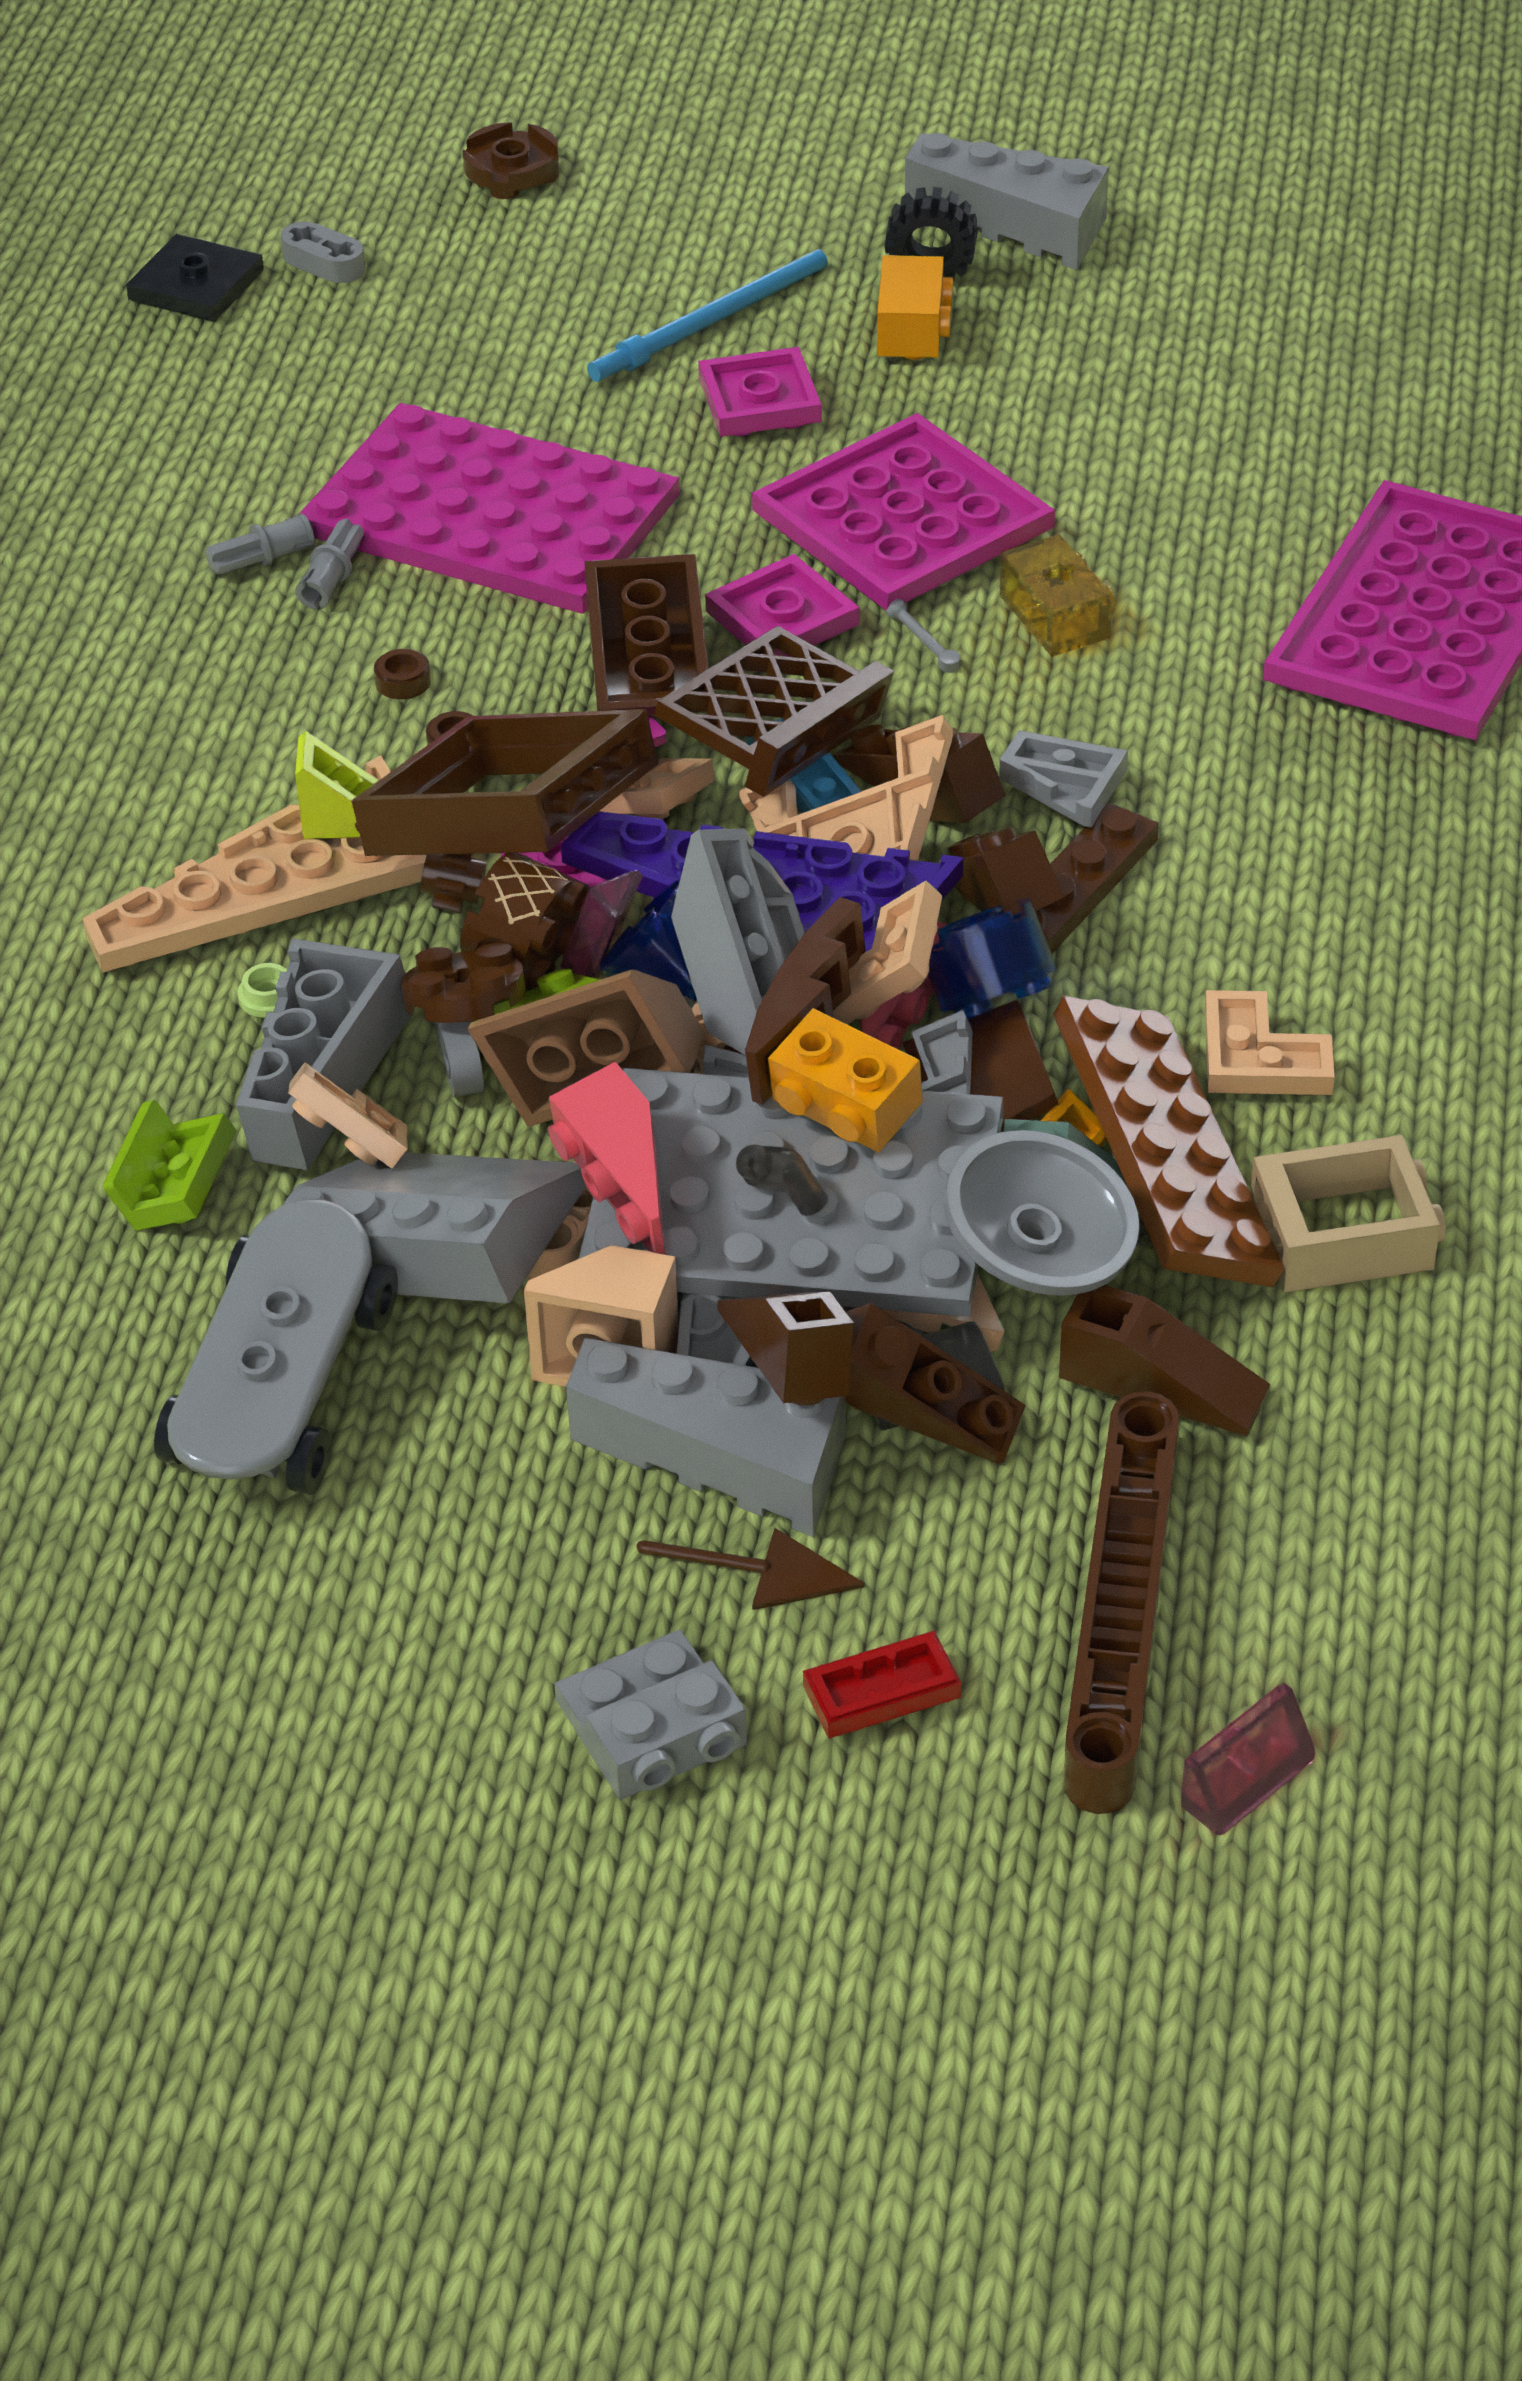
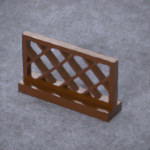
(808, 727)

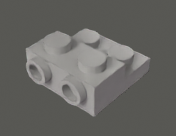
(653, 1714)

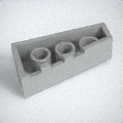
(1016, 193)
(340, 1017)
(708, 1426)

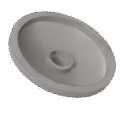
(1041, 1212)

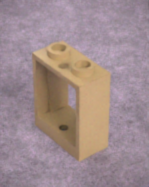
(1356, 1250)

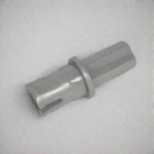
(261, 545)
(329, 565)

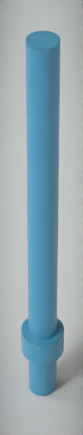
(637, 350)

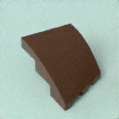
(1005, 1063)

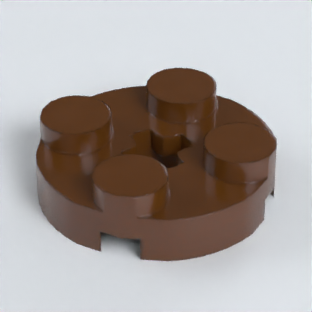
(511, 159)
(463, 983)

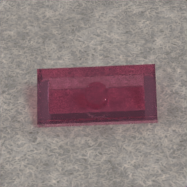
(600, 923)
(1247, 1761)

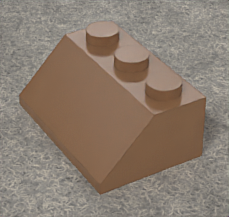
(584, 1029)

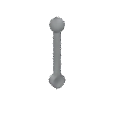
(947, 659)

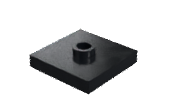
(195, 277)

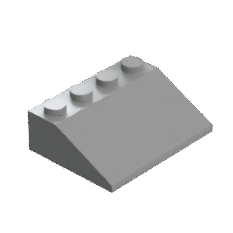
(453, 1219)

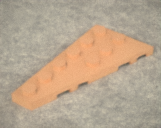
(251, 883)

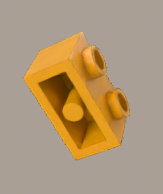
(913, 306)
(845, 1080)

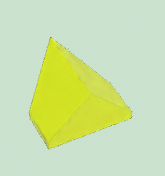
(325, 789)

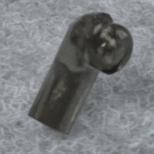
(782, 1171)

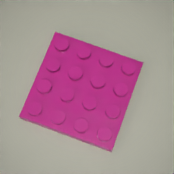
(903, 511)

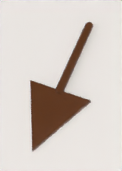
(787, 1573)

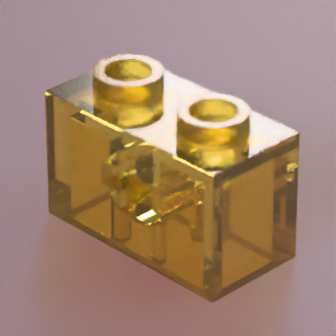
(1056, 595)

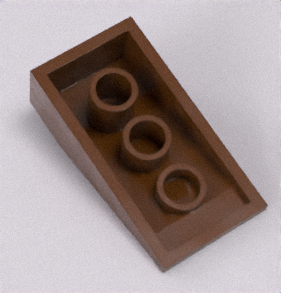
(644, 629)

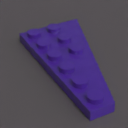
(810, 867)

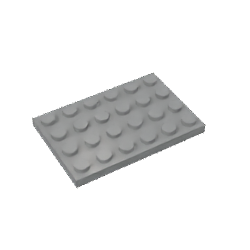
(872, 1242)

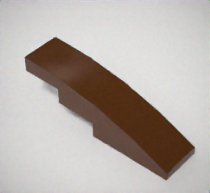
(809, 978)

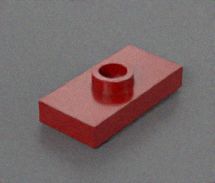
(881, 1684)

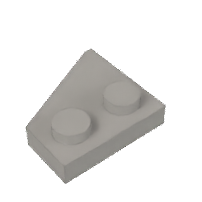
(1064, 773)

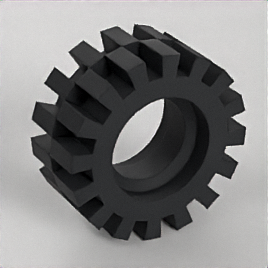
(937, 213)

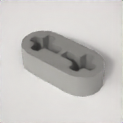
(323, 252)
(460, 1058)

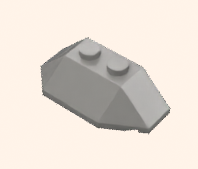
(733, 929)

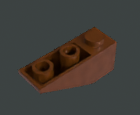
(967, 781)
(1005, 869)
(796, 1342)
(1134, 1345)
(926, 1389)

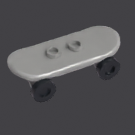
(274, 1347)

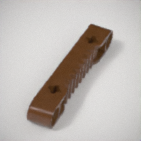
(1121, 1604)

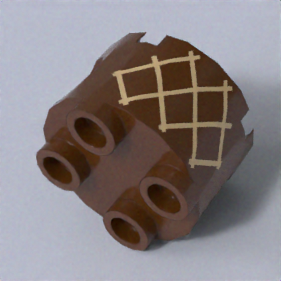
(528, 909)

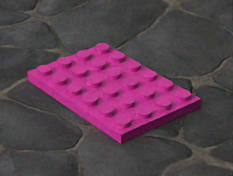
(491, 504)
(1413, 614)

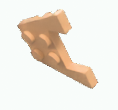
(878, 817)

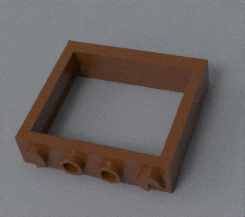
(583, 768)

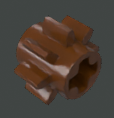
(452, 880)

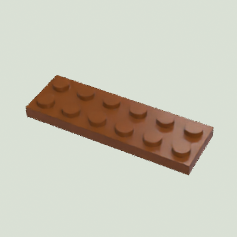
(1167, 1143)

